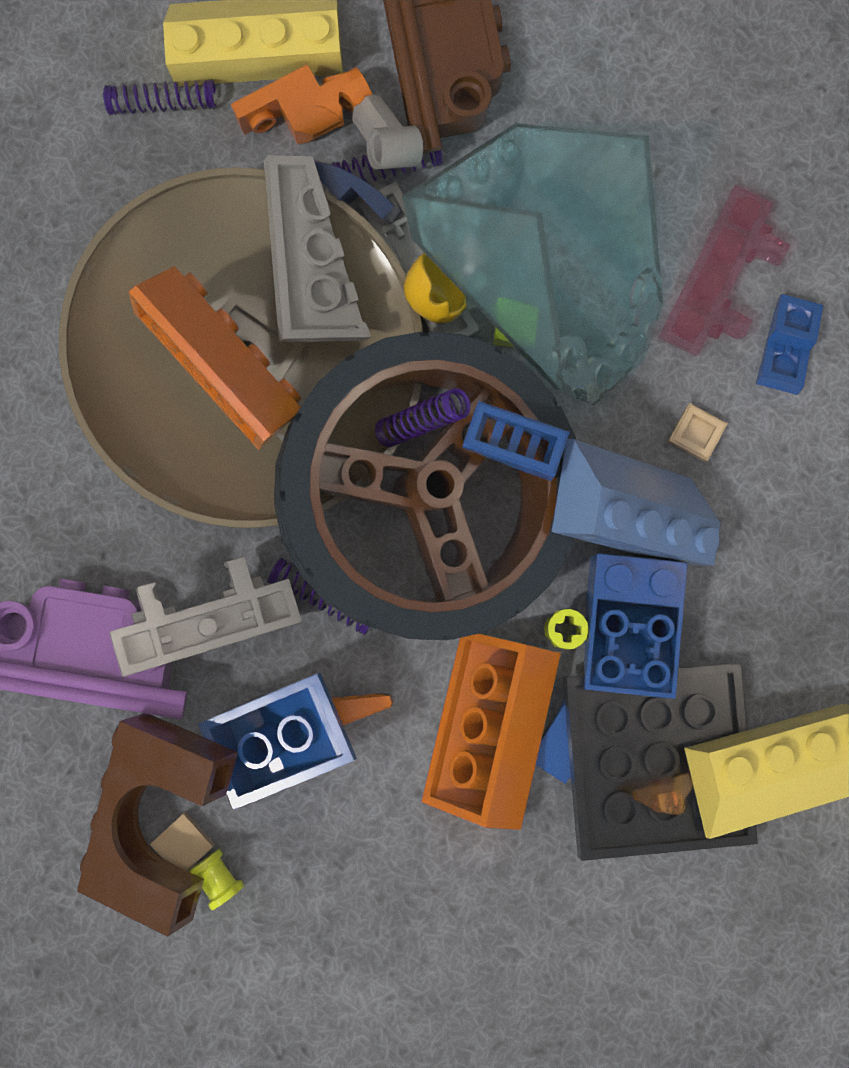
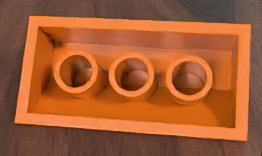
(214, 355)
(491, 731)

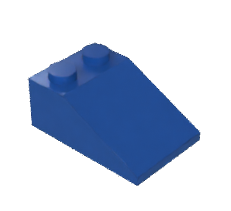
(281, 739)

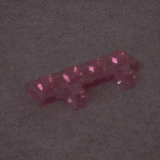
(734, 239)

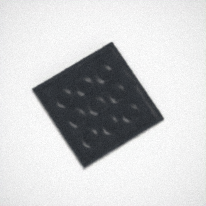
(634, 739)

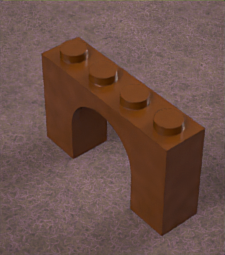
(118, 862)

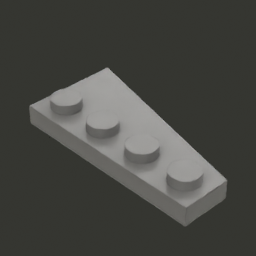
(308, 268)

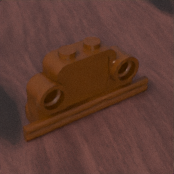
(446, 63)

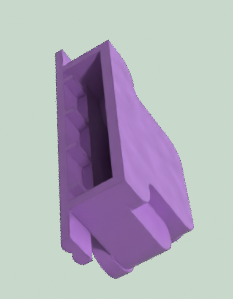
(66, 653)

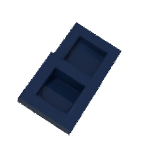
(349, 187)

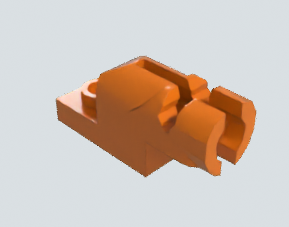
(302, 103)

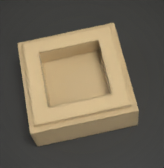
(697, 432)
(182, 843)

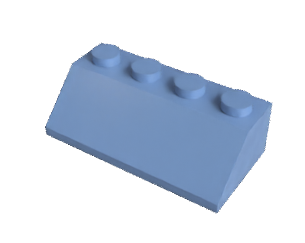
(633, 507)

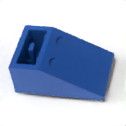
(634, 625)

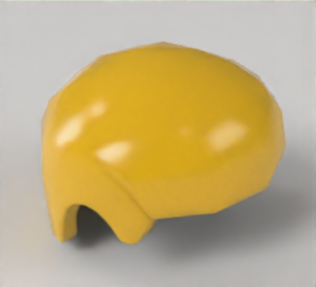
(432, 292)

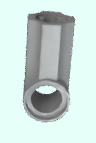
(387, 139)

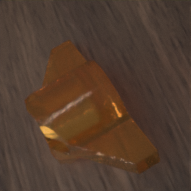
(665, 794)

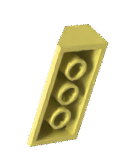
(251, 39)
(771, 770)

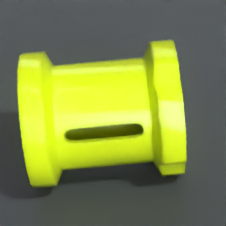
(575, 619)
(218, 881)

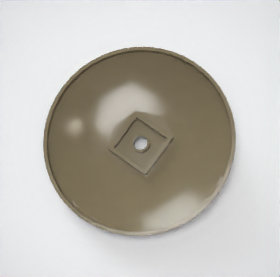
(142, 404)

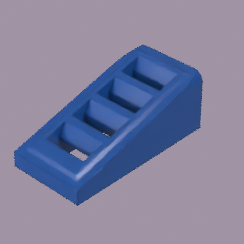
(539, 430)

